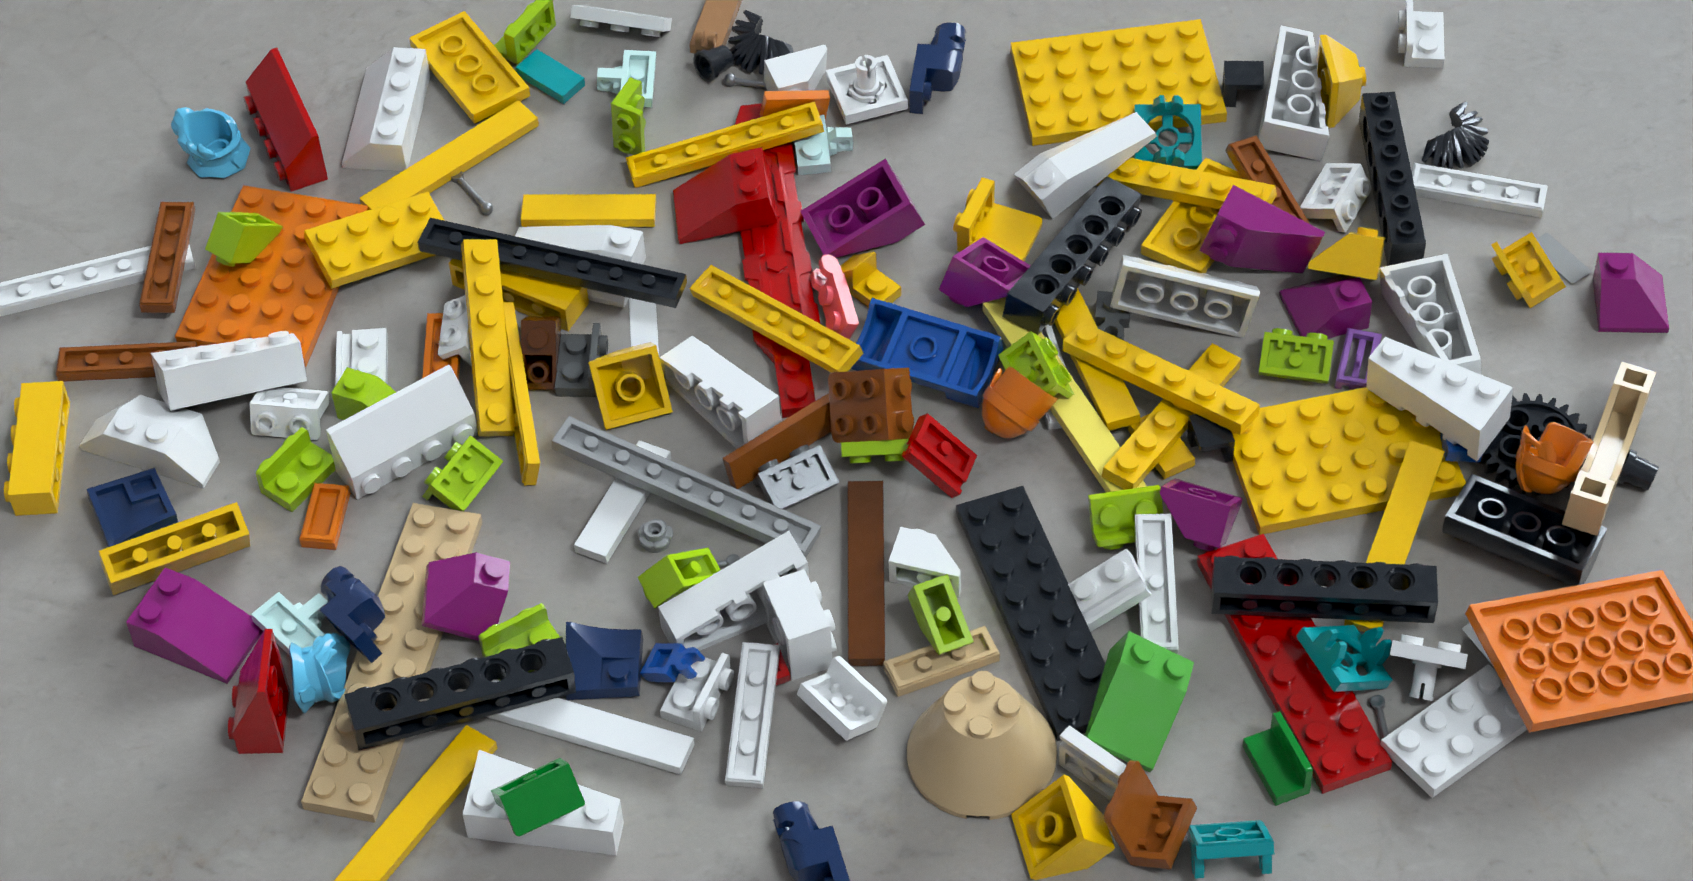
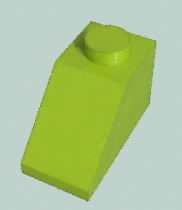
(240, 236)
(357, 392)
(677, 574)
(940, 615)

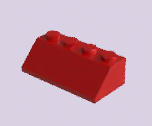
(284, 123)

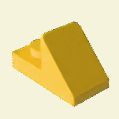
(867, 281)

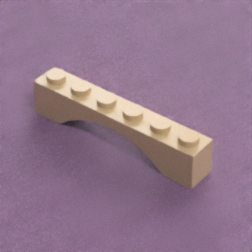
(1610, 449)

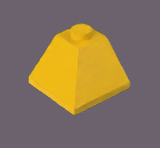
(1339, 78)
(1352, 255)
(630, 385)
(1061, 831)

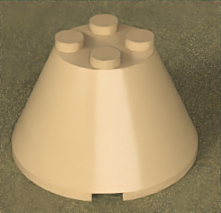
(981, 749)

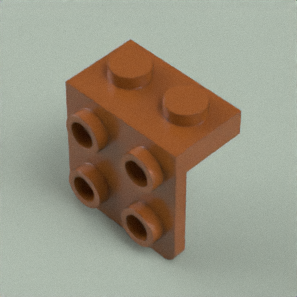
(870, 405)
(1146, 824)

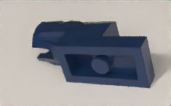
(937, 65)
(353, 610)
(808, 851)

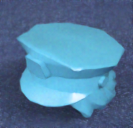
(211, 141)
(319, 670)

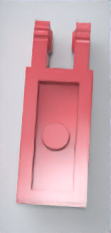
(834, 296)

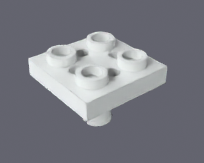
(864, 83)
(1427, 661)

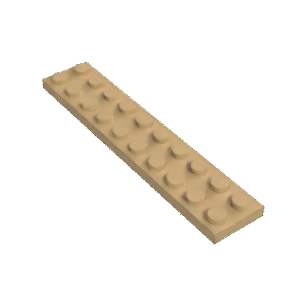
(354, 780)

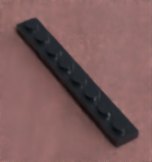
(560, 263)

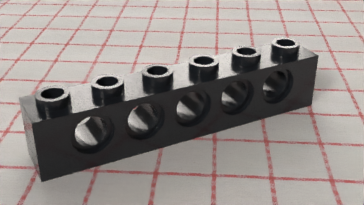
(1391, 178)
(1072, 256)
(1337, 600)
(446, 706)

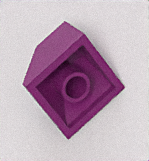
(981, 274)
(1629, 295)
(1328, 305)
(1201, 512)
(465, 594)

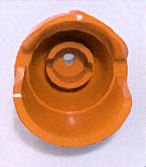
(1013, 404)
(1552, 461)

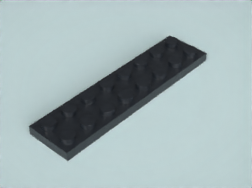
(1035, 605)

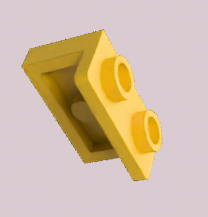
(1529, 269)

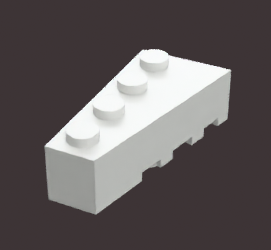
(1293, 103)
(1431, 309)
(228, 369)
(720, 392)
(1440, 394)
(731, 598)
(587, 829)

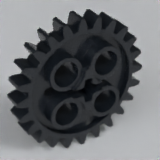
(1536, 415)

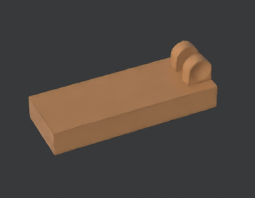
(714, 24)

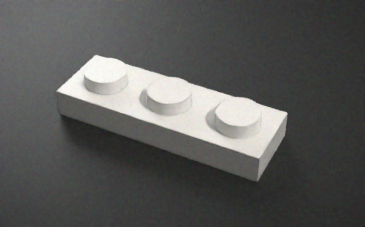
(620, 20)

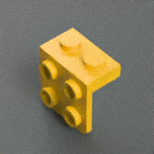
(1001, 225)

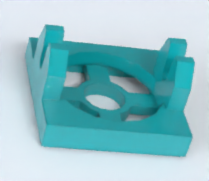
(1171, 155)
(1327, 656)
(1230, 841)

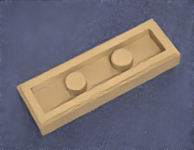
(926, 667)

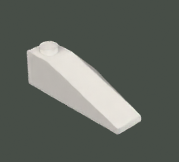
(1075, 167)
(595, 239)

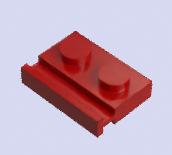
(939, 455)

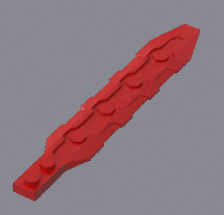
(781, 269)

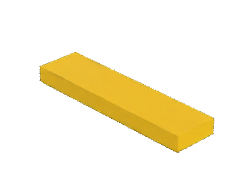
(588, 209)

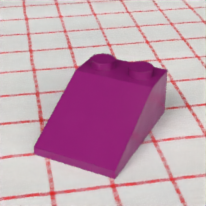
(863, 213)
(1260, 235)
(192, 626)

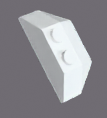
(152, 436)

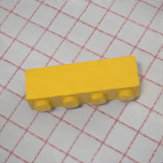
(535, 295)
(38, 448)
(175, 548)

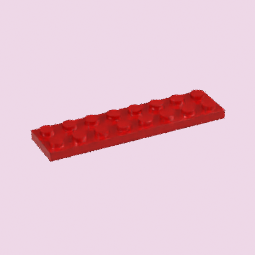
(1324, 722)

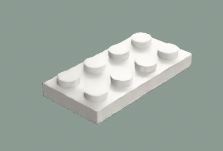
(1455, 732)

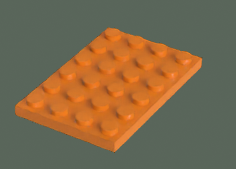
(278, 288)
(1589, 649)

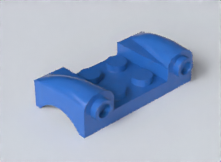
(934, 350)

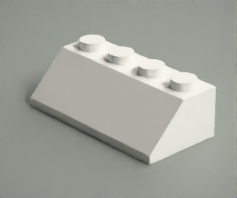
(388, 111)
(1184, 296)
(401, 432)

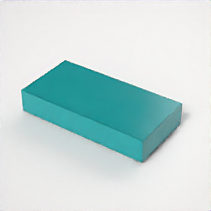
(550, 76)

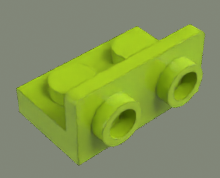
(527, 31)
(628, 118)
(1296, 356)
(1037, 362)
(293, 470)
(464, 475)
(1114, 514)
(520, 631)

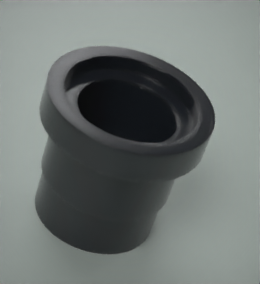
(712, 62)
(1638, 471)

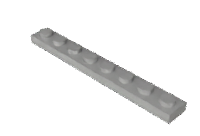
(682, 485)

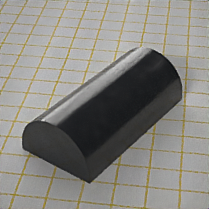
(1522, 531)

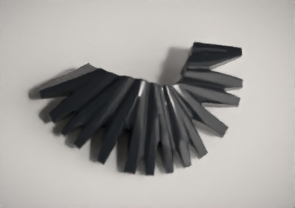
(753, 48)
(1459, 144)

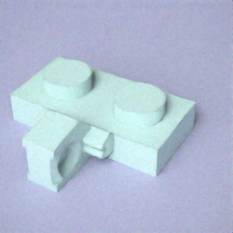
(637, 65)
(815, 151)
(291, 622)

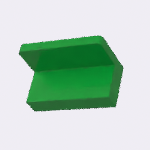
(1279, 761)
(539, 796)

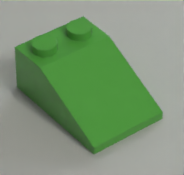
(1138, 699)

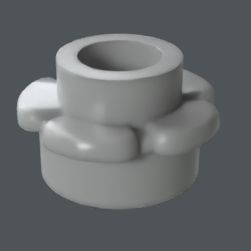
(657, 542)

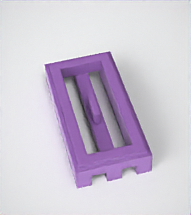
(1354, 381)

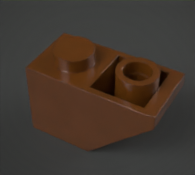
(540, 350)

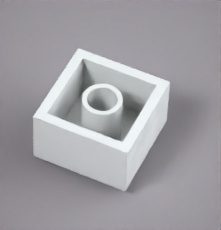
(799, 623)

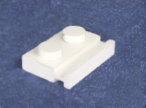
(363, 351)
(1109, 589)
(1089, 762)

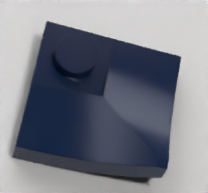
(131, 506)
(604, 661)

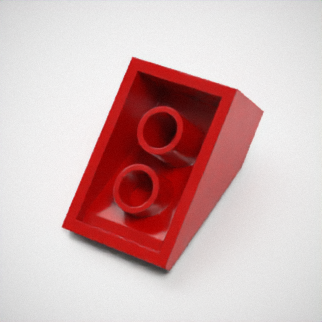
(726, 198)
(260, 700)

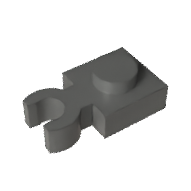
(1110, 319)

